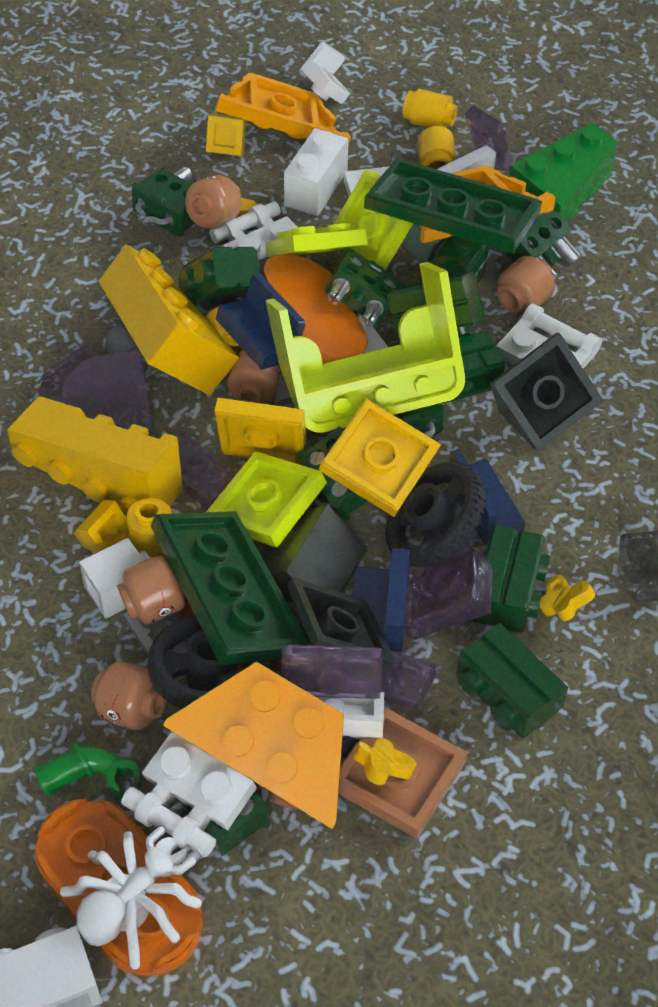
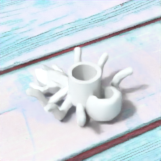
(123, 898)

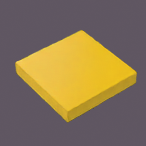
(260, 428)
(379, 457)

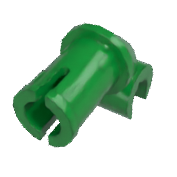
(83, 761)

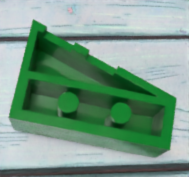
(569, 168)

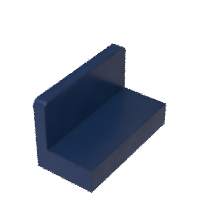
(250, 323)
(498, 506)
(386, 595)

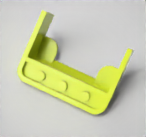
(398, 378)

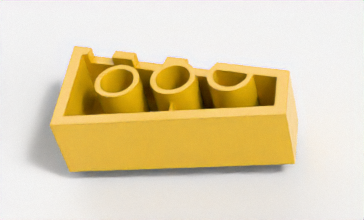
(165, 321)
(97, 454)

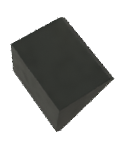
(545, 392)
(316, 551)
(337, 619)

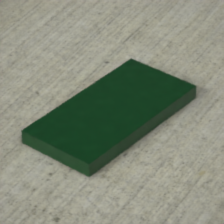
(453, 205)
(228, 586)

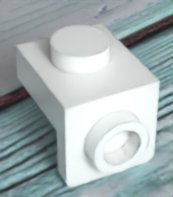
(320, 70)

